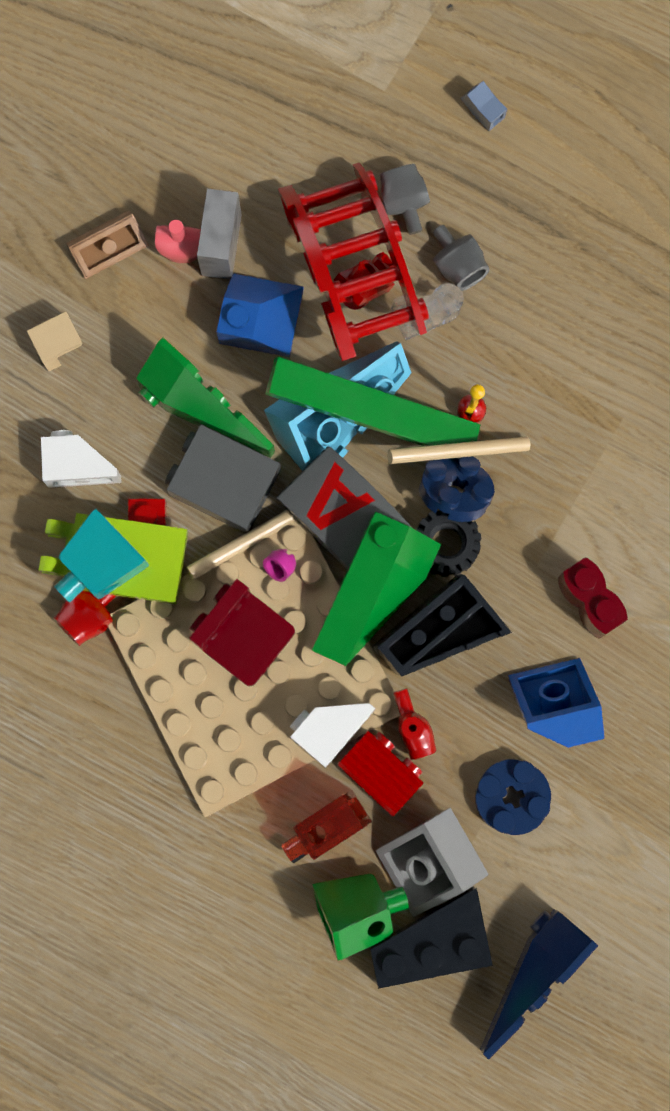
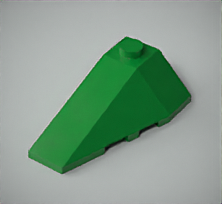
(178, 389)
(380, 578)

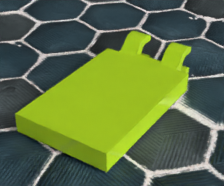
(158, 544)

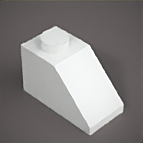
(73, 462)
(328, 729)

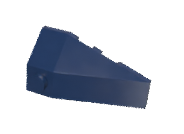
(548, 957)

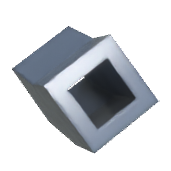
(484, 105)

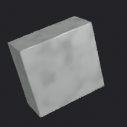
(219, 234)

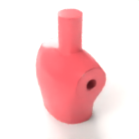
(177, 242)

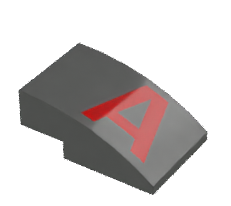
(335, 504)

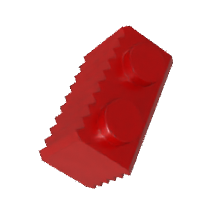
(381, 772)

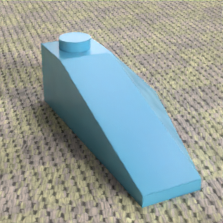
(308, 432)

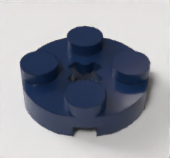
(460, 472)
(533, 805)

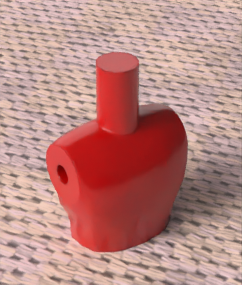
(84, 616)
(420, 738)

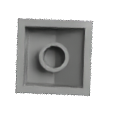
(432, 862)

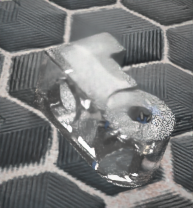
(442, 308)

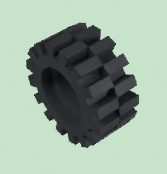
(470, 543)

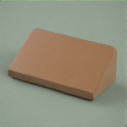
(107, 244)

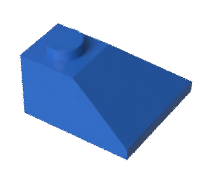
(259, 315)
(559, 703)

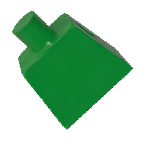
(357, 912)

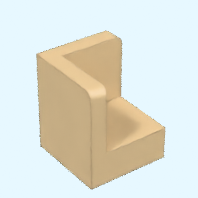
(54, 339)

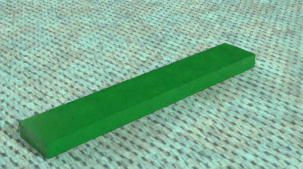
(366, 406)

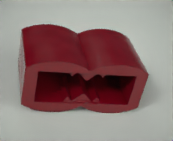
(598, 606)

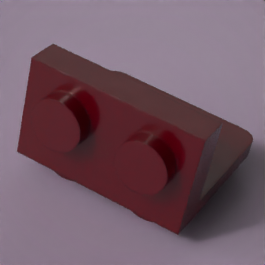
(241, 633)

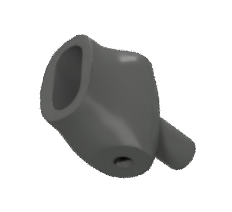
(403, 193)
(460, 259)

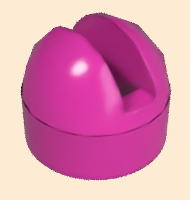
(279, 564)

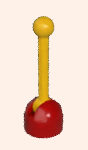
(473, 405)

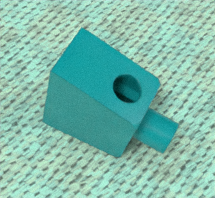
(98, 559)

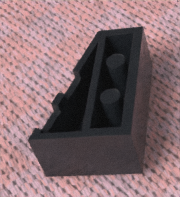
(442, 626)
(435, 945)

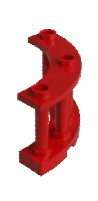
(319, 256)

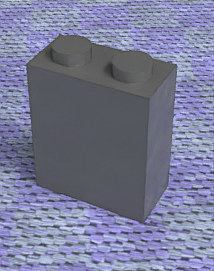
(222, 478)

